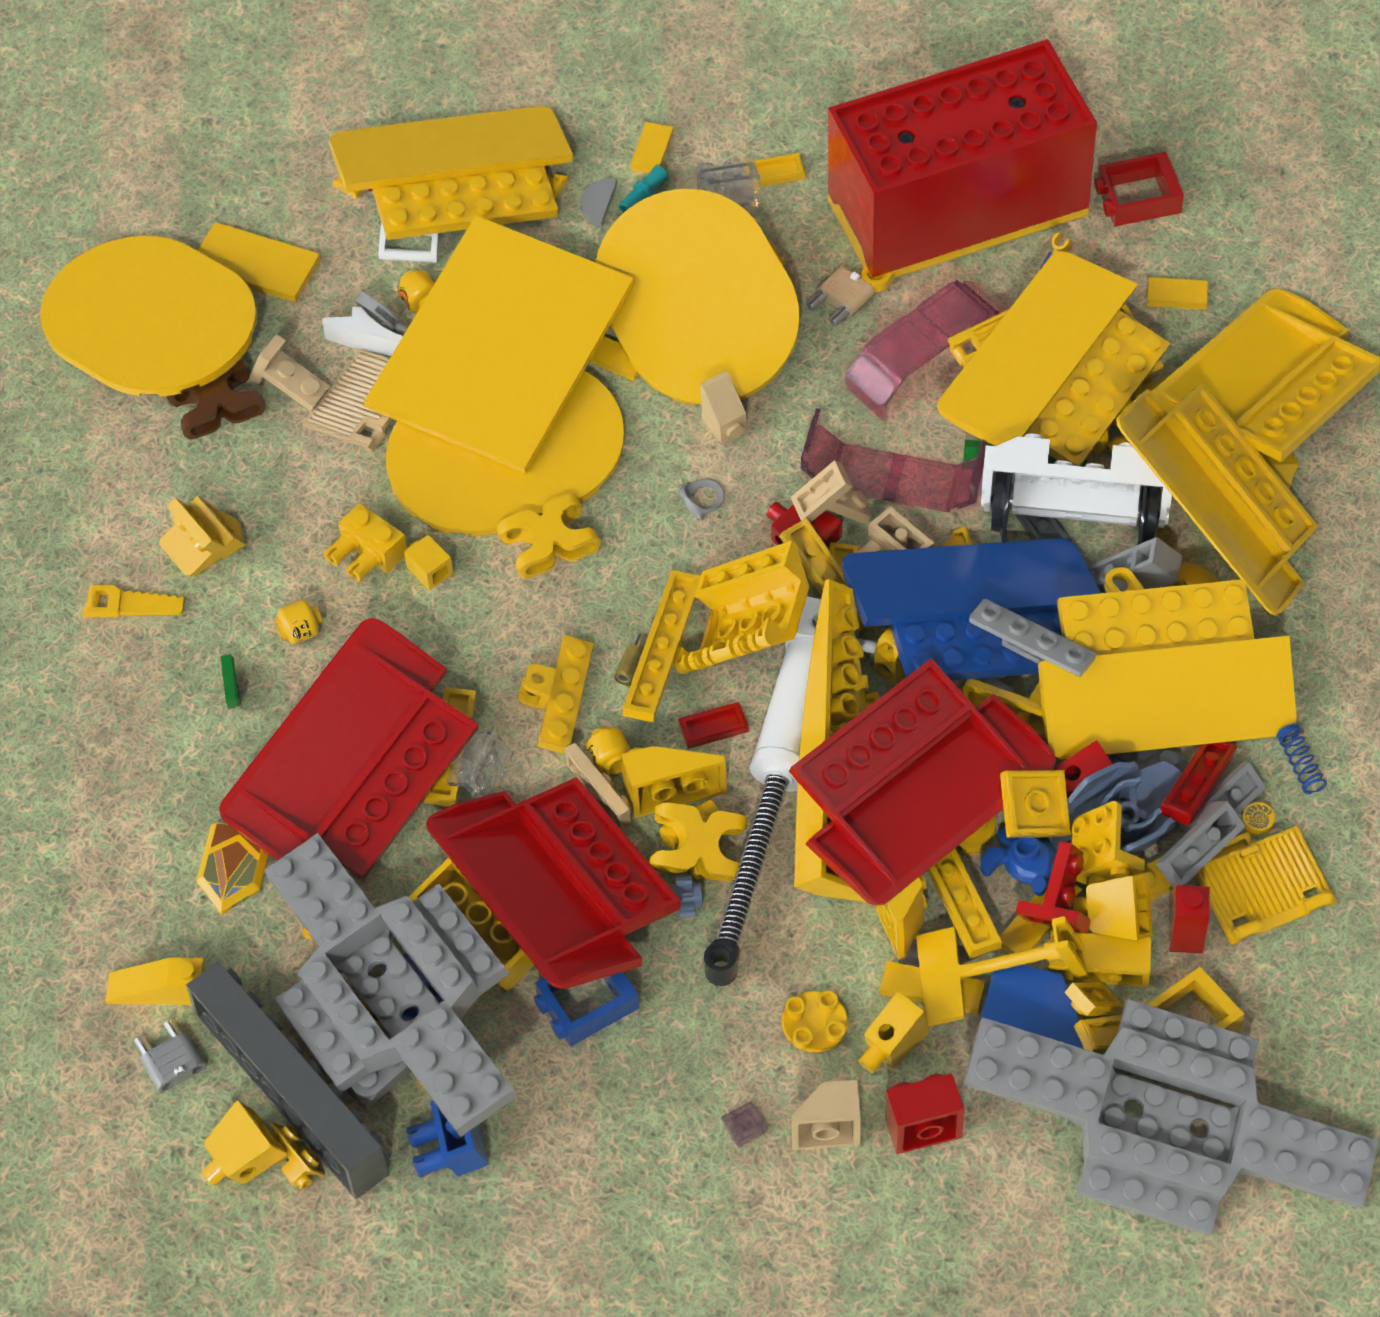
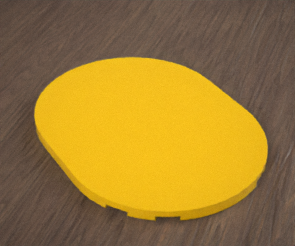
(701, 294)
(148, 315)
(472, 493)

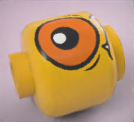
(414, 288)

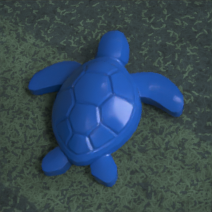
(1025, 860)

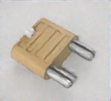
(843, 291)

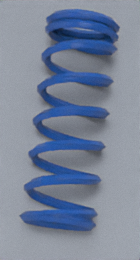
(1294, 736)

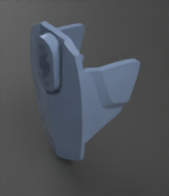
(1140, 795)

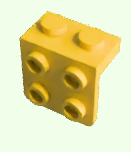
(1098, 837)

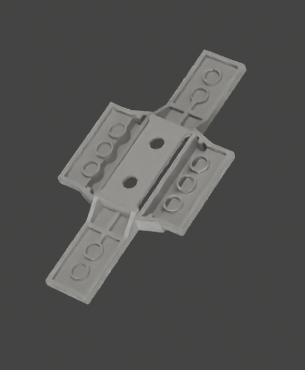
(354, 940)
(1153, 1159)

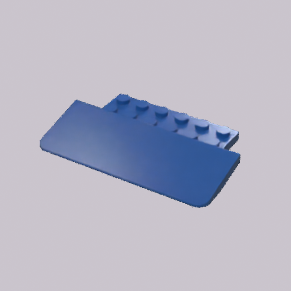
(935, 589)

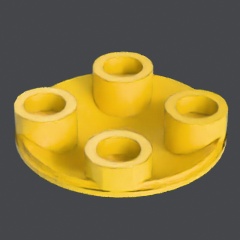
(815, 1021)

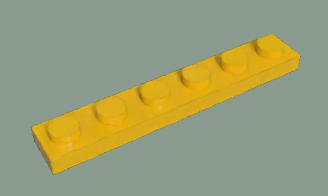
(661, 646)

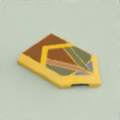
(230, 867)

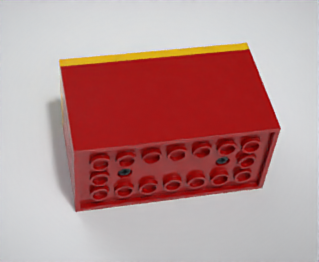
(960, 160)

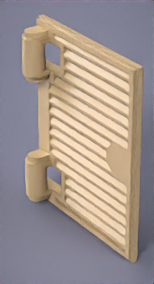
(342, 408)

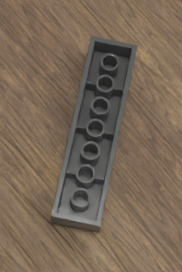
(289, 1079)

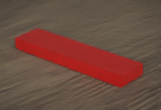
(1197, 781)

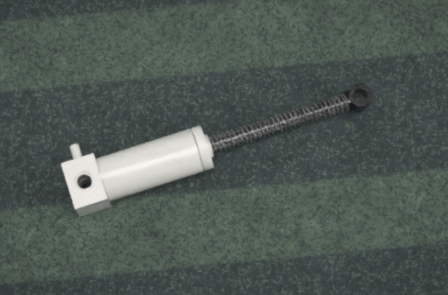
(773, 757)

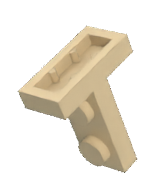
(288, 375)
(832, 492)

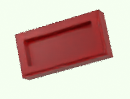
(713, 725)

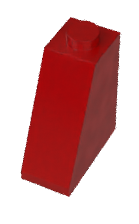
(1188, 918)

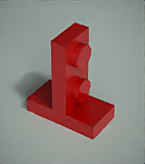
(1060, 892)

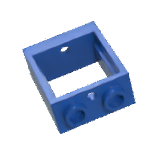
(578, 1030)

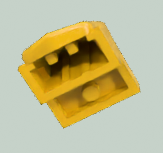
(200, 535)

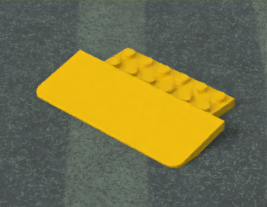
(451, 168)
(1056, 362)
(1276, 371)
(1223, 489)
(1166, 672)

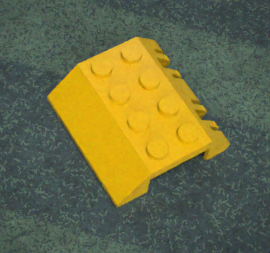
(752, 606)

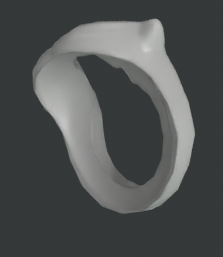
(697, 510)

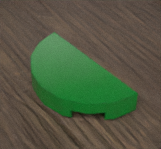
(231, 686)

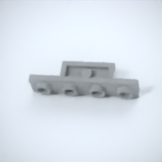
(1031, 639)

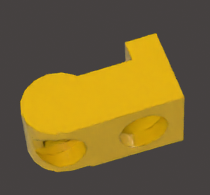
(887, 655)

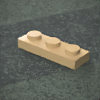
(598, 785)

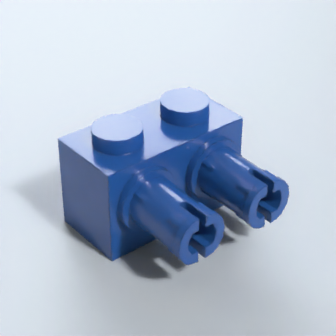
(455, 1152)

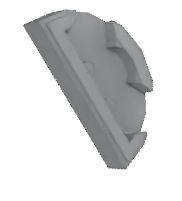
(597, 200)

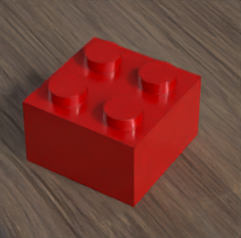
(924, 1113)

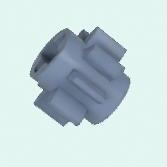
(689, 894)

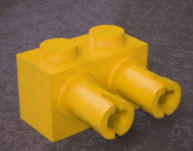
(370, 537)

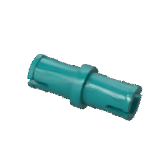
(644, 188)

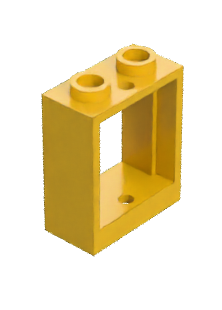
(1209, 994)

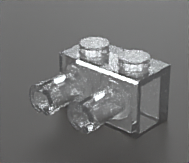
(734, 181)

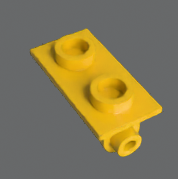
(301, 1162)

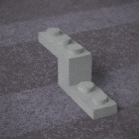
(1212, 826)

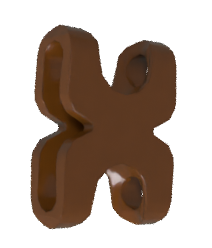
(218, 401)

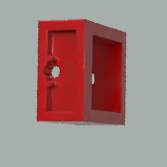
(1134, 170)

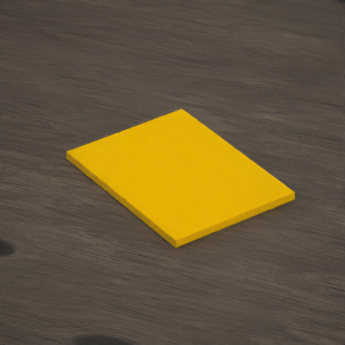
(499, 343)

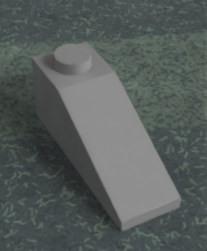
(1151, 562)

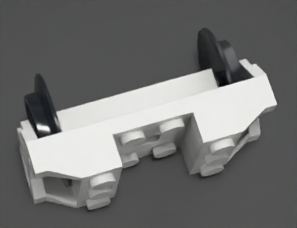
(1021, 476)

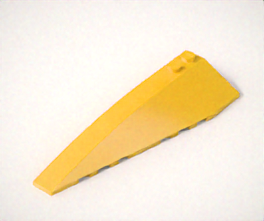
(831, 700)

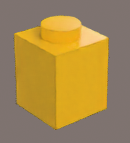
(428, 562)

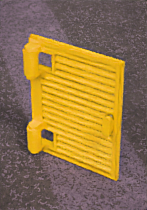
(1264, 884)

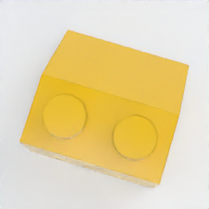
(904, 916)

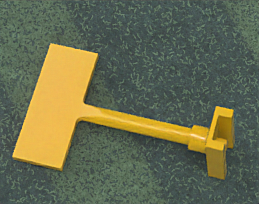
(943, 974)

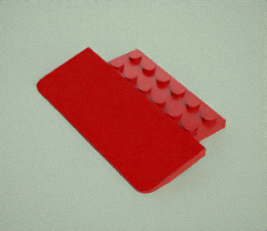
(352, 753)
(912, 780)
(556, 878)

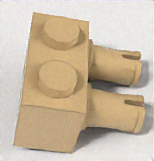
(894, 532)

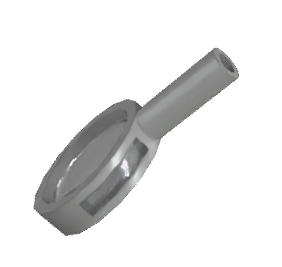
(380, 313)

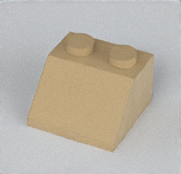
(828, 1117)

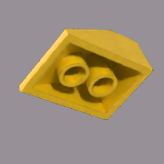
(670, 776)

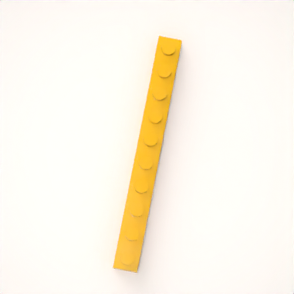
(961, 899)

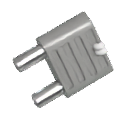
(172, 1060)

